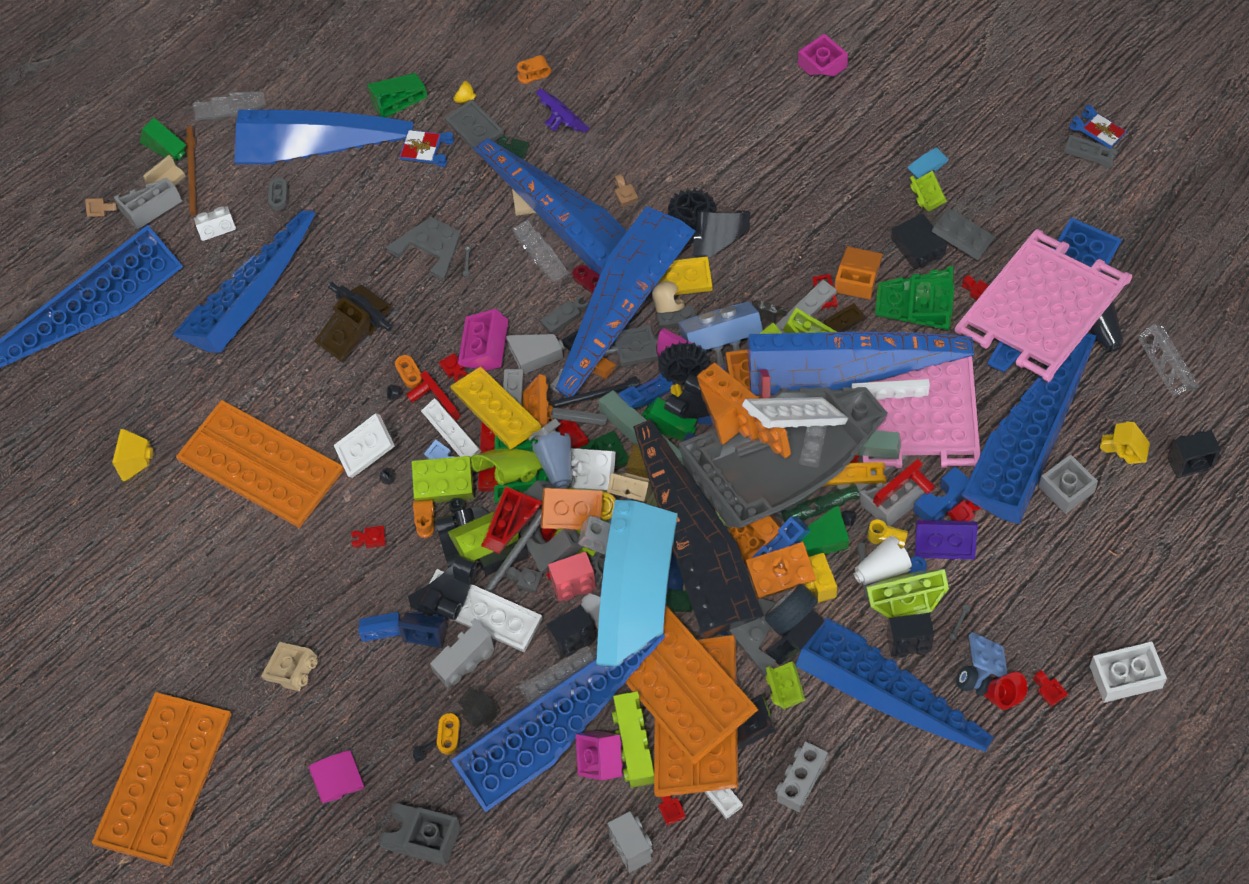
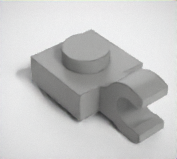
(547, 429)

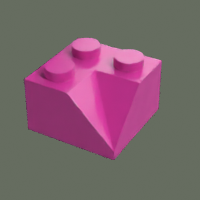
(822, 57)
(599, 755)

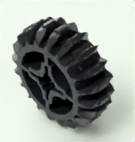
(696, 200)
(681, 360)

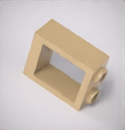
(623, 483)

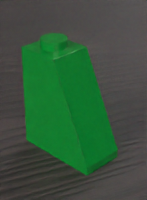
(162, 141)
(668, 423)
(827, 534)

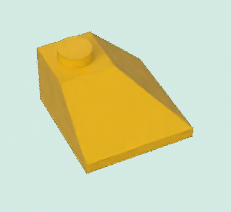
(131, 454)

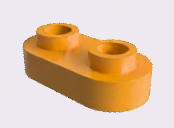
(448, 735)

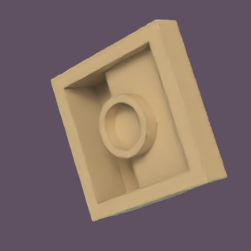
(290, 666)

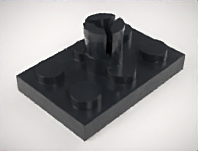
(757, 725)

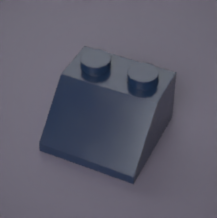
(423, 629)

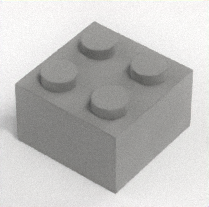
(1068, 484)
(629, 841)

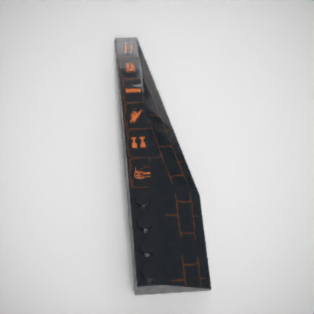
(701, 543)

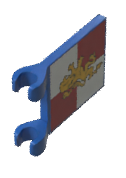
(1098, 127)
(423, 147)

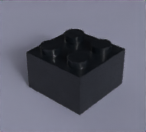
(1194, 453)
(571, 632)
(910, 635)

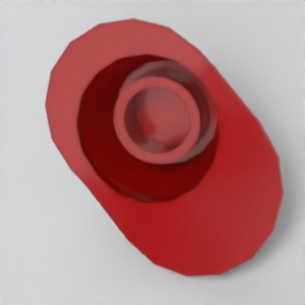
(1007, 690)

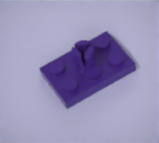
(560, 113)
(946, 539)

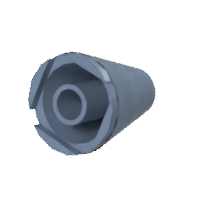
(555, 458)

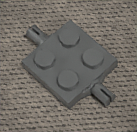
(635, 346)

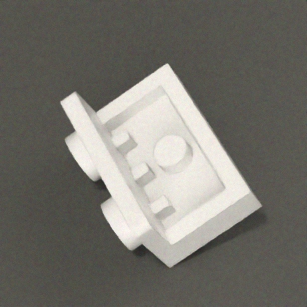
(214, 223)

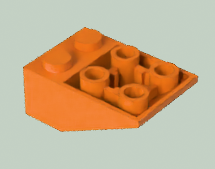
(858, 272)
(755, 535)

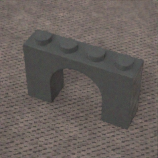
(559, 547)

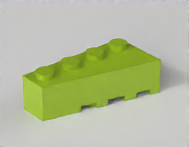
(633, 739)

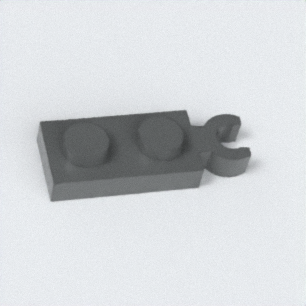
(563, 315)

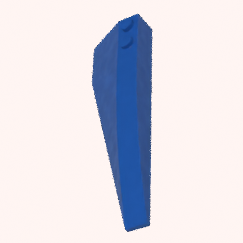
(289, 134)
(1086, 246)
(226, 311)
(861, 671)

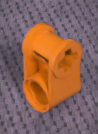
(533, 68)
(424, 517)

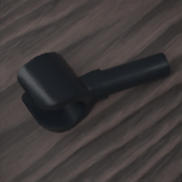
(418, 751)

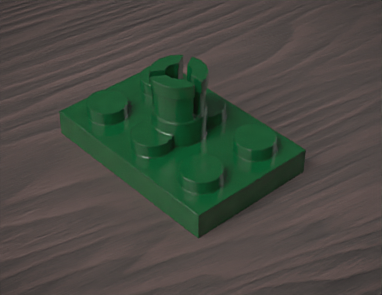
(609, 442)

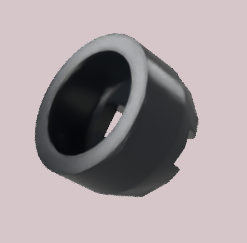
(393, 392)
(383, 477)
(456, 504)
(849, 517)

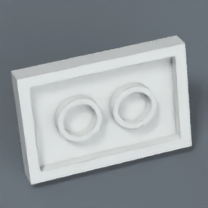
(364, 445)
(591, 468)

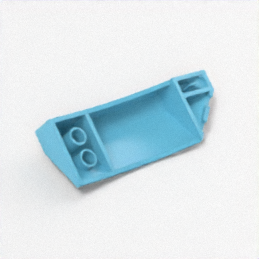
(634, 579)

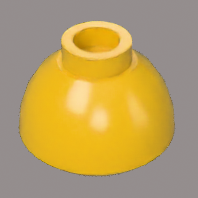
(464, 93)
(608, 502)

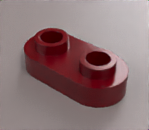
(585, 279)

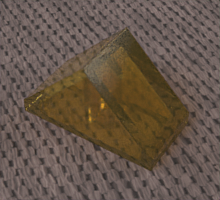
(635, 463)

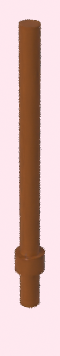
(190, 144)

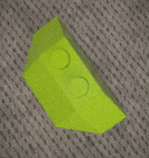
(908, 593)

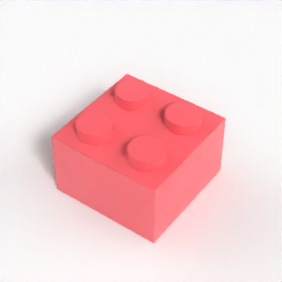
(572, 576)

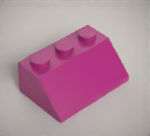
(483, 340)

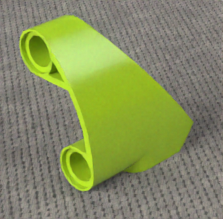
(509, 464)

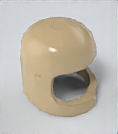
(663, 297)

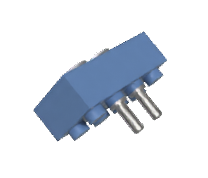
(722, 327)

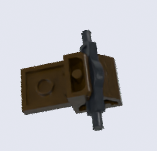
(354, 314)

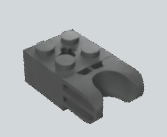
(423, 834)

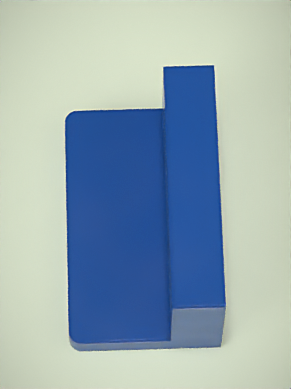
(379, 627)

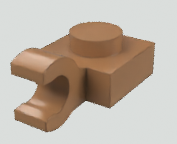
(625, 193)
(98, 207)

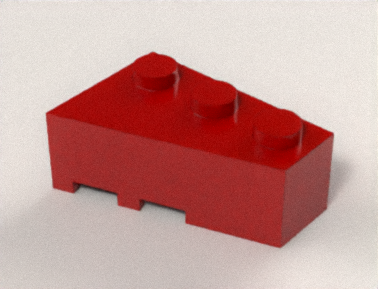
(509, 517)

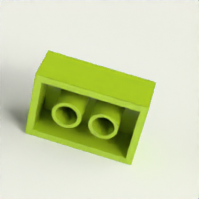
(443, 479)

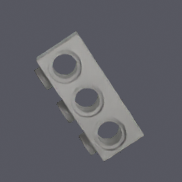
(598, 540)
(802, 787)

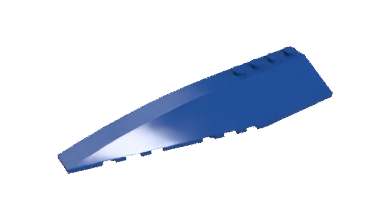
(540, 730)

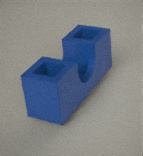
(933, 507)
(790, 533)

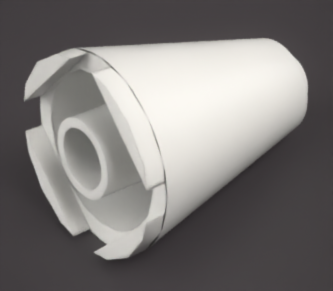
(883, 562)

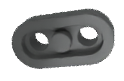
(277, 195)

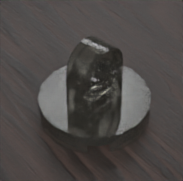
(769, 310)

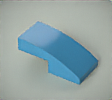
(928, 162)

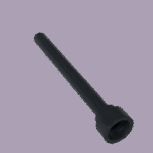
(632, 381)

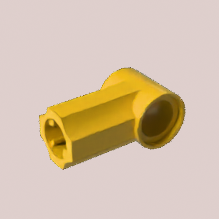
(885, 531)

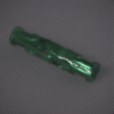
(822, 503)

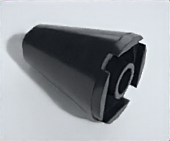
(1108, 329)

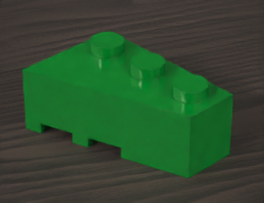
(396, 94)

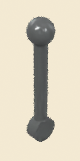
(466, 274)
(966, 609)

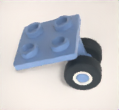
(988, 659)

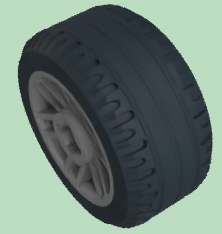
(790, 609)

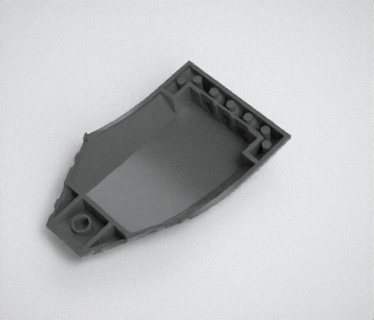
(766, 482)

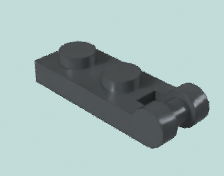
(1090, 151)

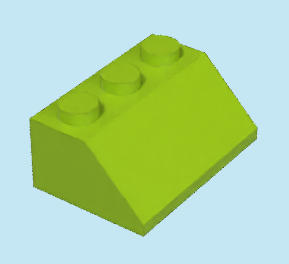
(470, 536)

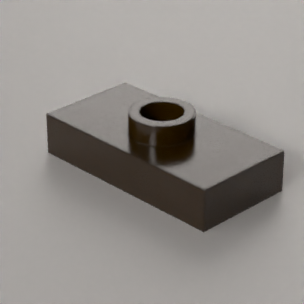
(845, 318)

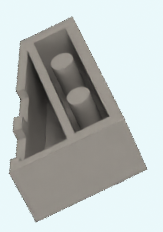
(149, 203)
(895, 506)
(463, 655)

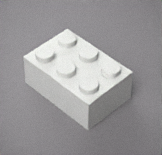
(1128, 672)

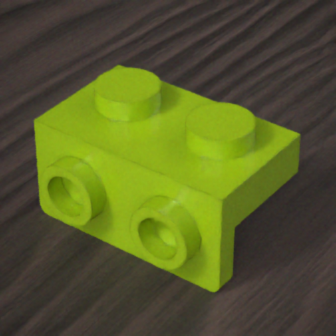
(928, 190)
(785, 685)

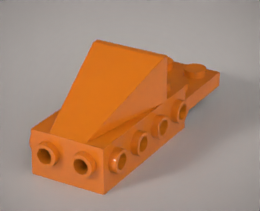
(724, 403)

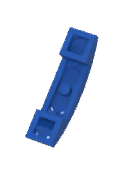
(646, 393)

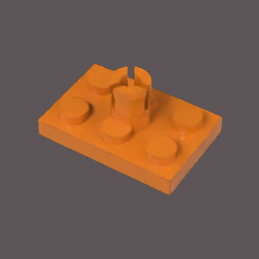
(536, 401)
(569, 507)
(780, 570)

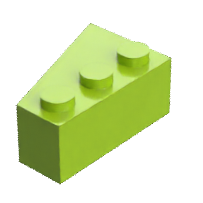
(803, 323)

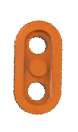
(408, 373)

